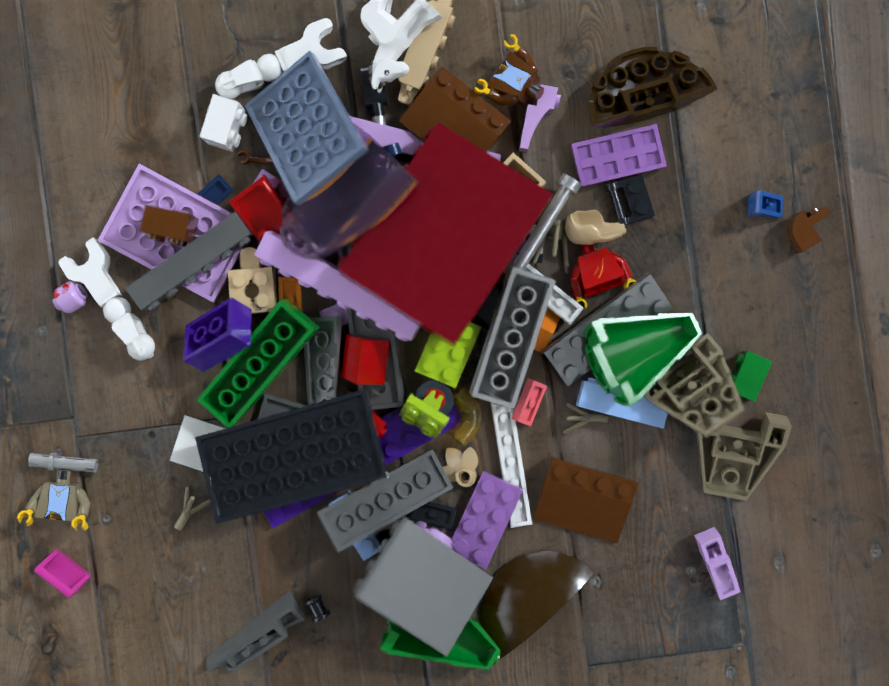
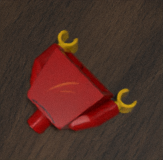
(598, 272)

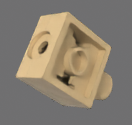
(253, 284)

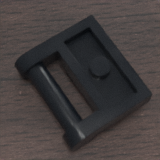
(636, 198)

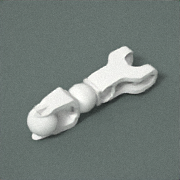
(252, 74)
(117, 310)

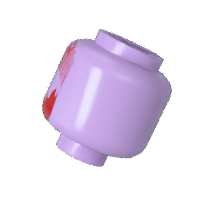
(70, 297)

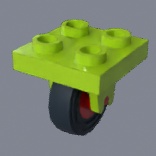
(428, 408)

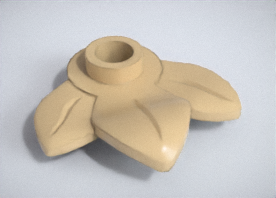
(461, 462)

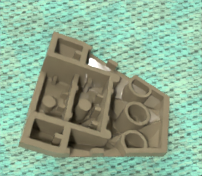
(699, 389)

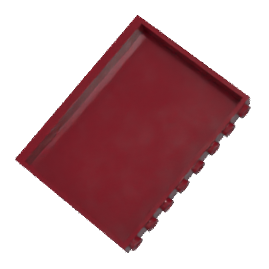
(448, 235)

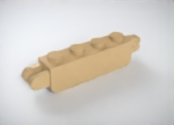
(423, 51)

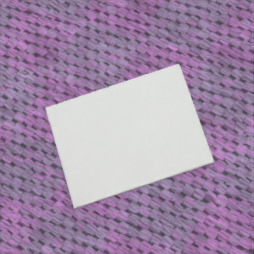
(185, 448)

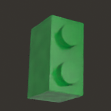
(750, 374)

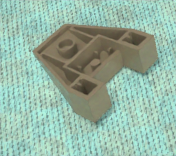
(739, 458)

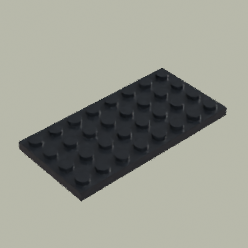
(291, 456)

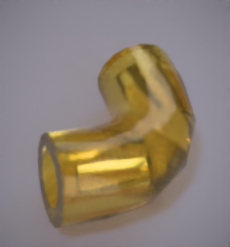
(470, 416)

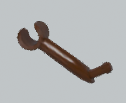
(256, 159)

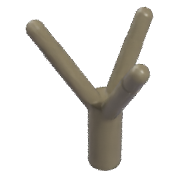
(586, 418)
(186, 510)

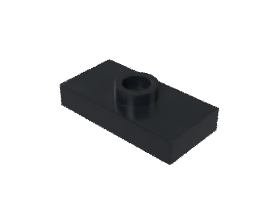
(435, 515)

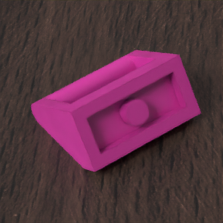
(63, 573)

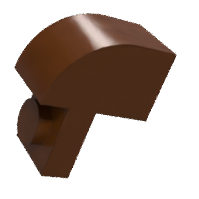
(801, 230)

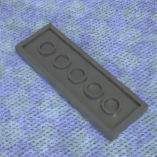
(639, 299)
(384, 501)

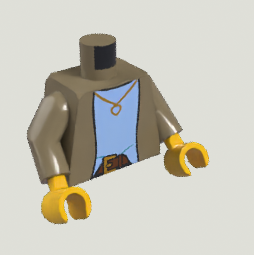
(59, 502)

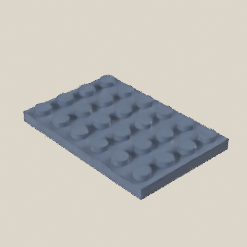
(305, 128)

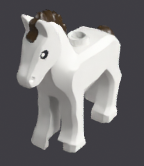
(393, 36)

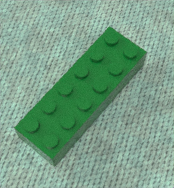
(259, 365)

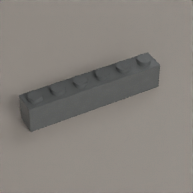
(189, 262)

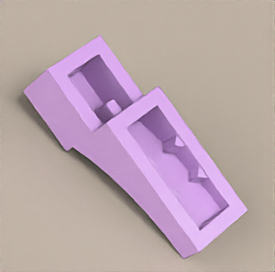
(535, 114)
(717, 563)

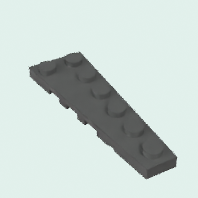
(323, 359)

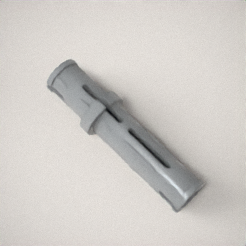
(54, 462)

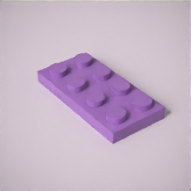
(618, 155)
(485, 519)

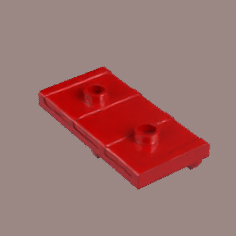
(260, 208)

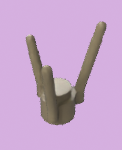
(556, 233)

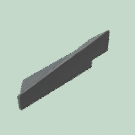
(258, 635)

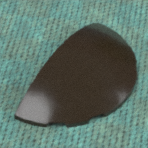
(645, 86)
(529, 594)

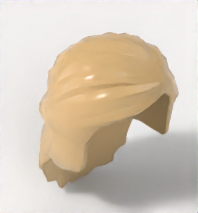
(590, 228)

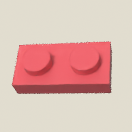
(529, 402)

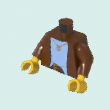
(514, 79)

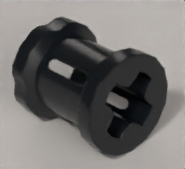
(317, 608)

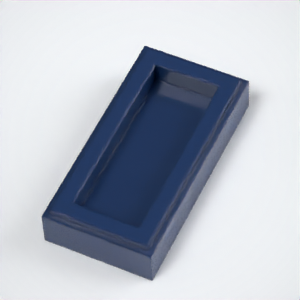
(216, 190)

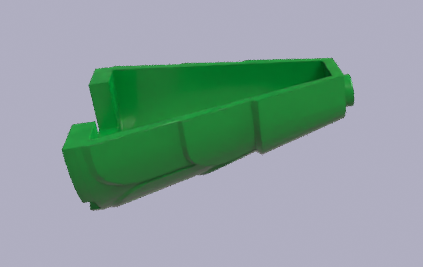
(637, 351)
(472, 648)

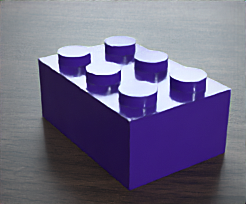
(217, 335)

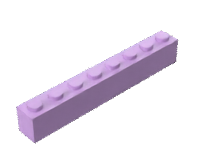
(326, 279)

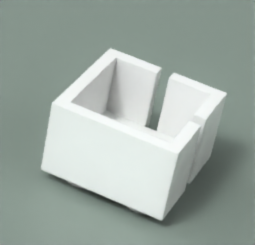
(223, 123)

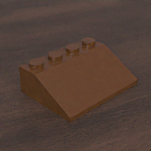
(456, 107)
(585, 499)

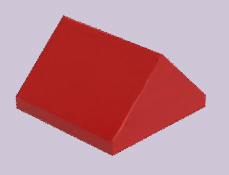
(365, 359)

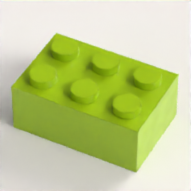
(444, 362)

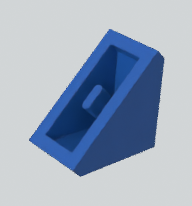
(765, 205)

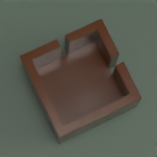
(168, 224)

